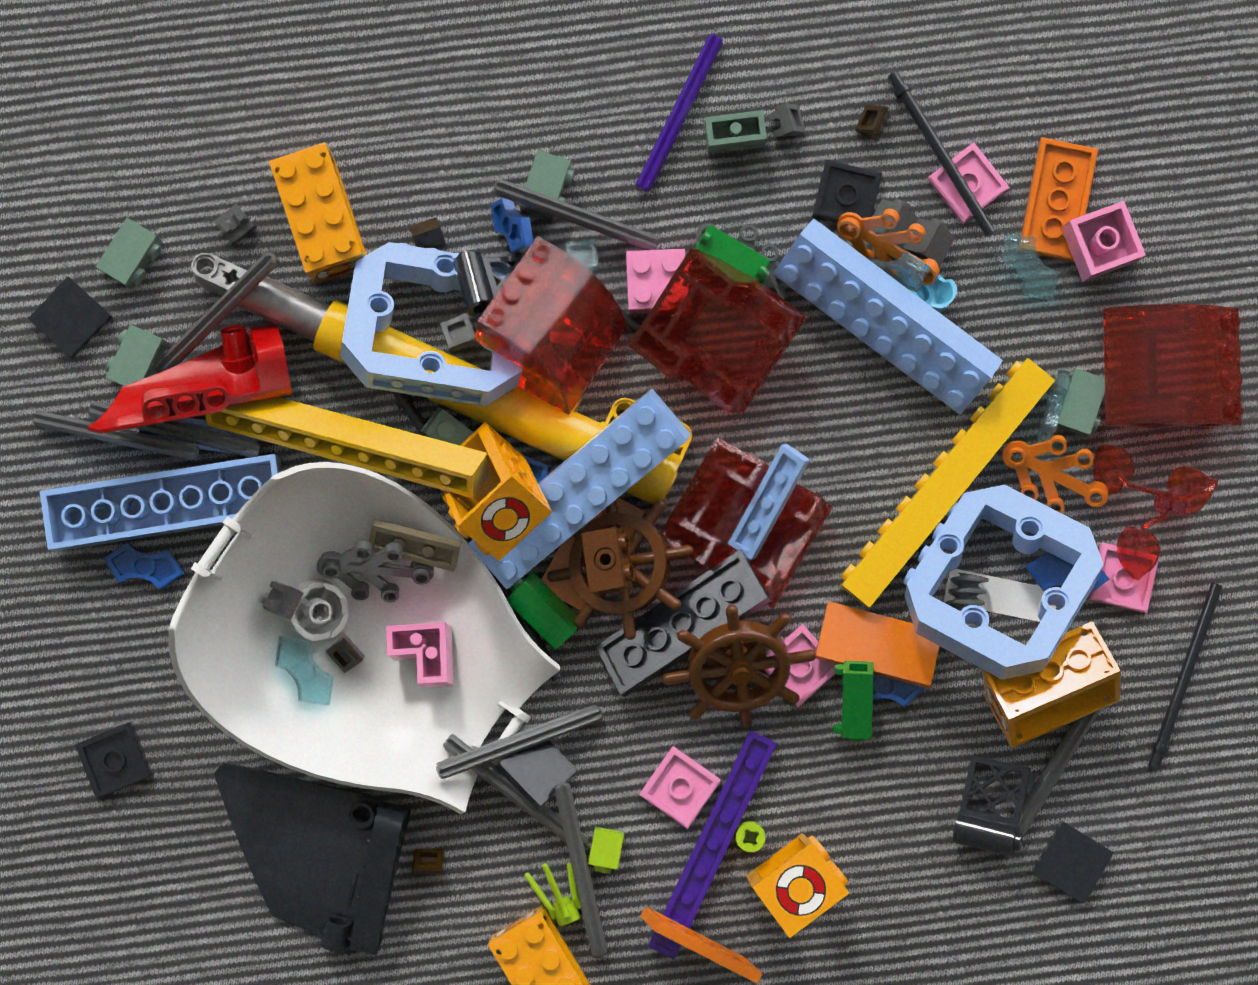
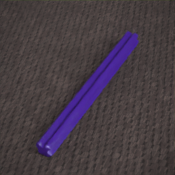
(679, 113)

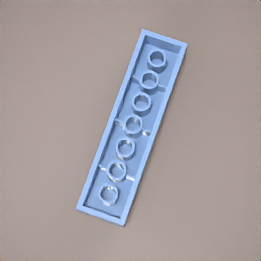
(887, 316)
(593, 480)
(152, 502)

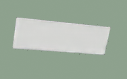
(1005, 596)

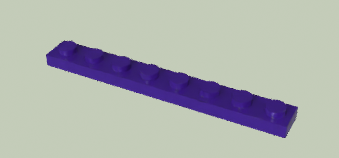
(715, 837)

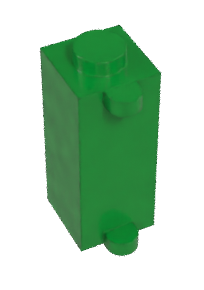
(734, 253)
(542, 609)
(856, 700)

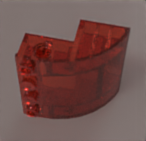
(552, 324)
(717, 330)
(1172, 366)
(716, 504)

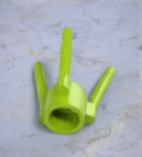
(564, 909)

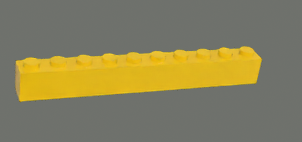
(358, 443)
(946, 483)

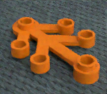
(883, 243)
(1051, 471)

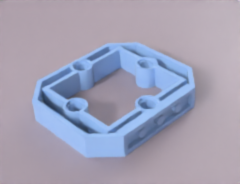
(405, 373)
(983, 644)

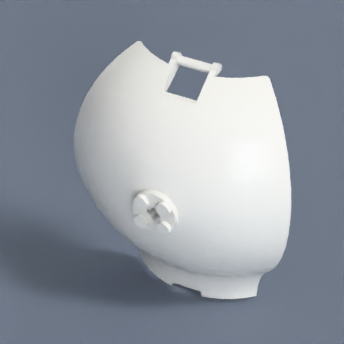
(379, 721)

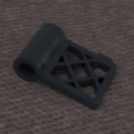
(477, 279)
(989, 830)

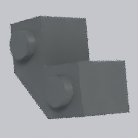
(936, 239)

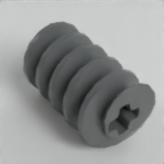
(967, 592)

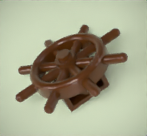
(607, 560)
(736, 654)

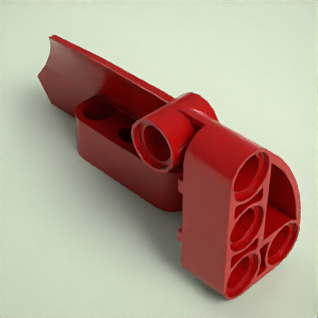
(229, 375)

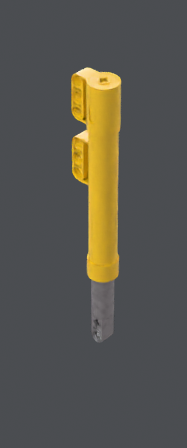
(514, 413)

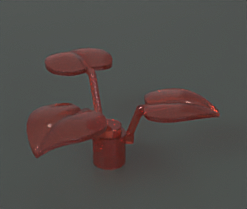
(1185, 497)

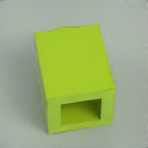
(606, 849)

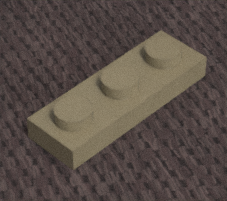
(416, 544)

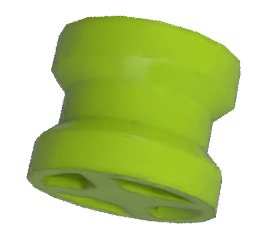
(747, 832)

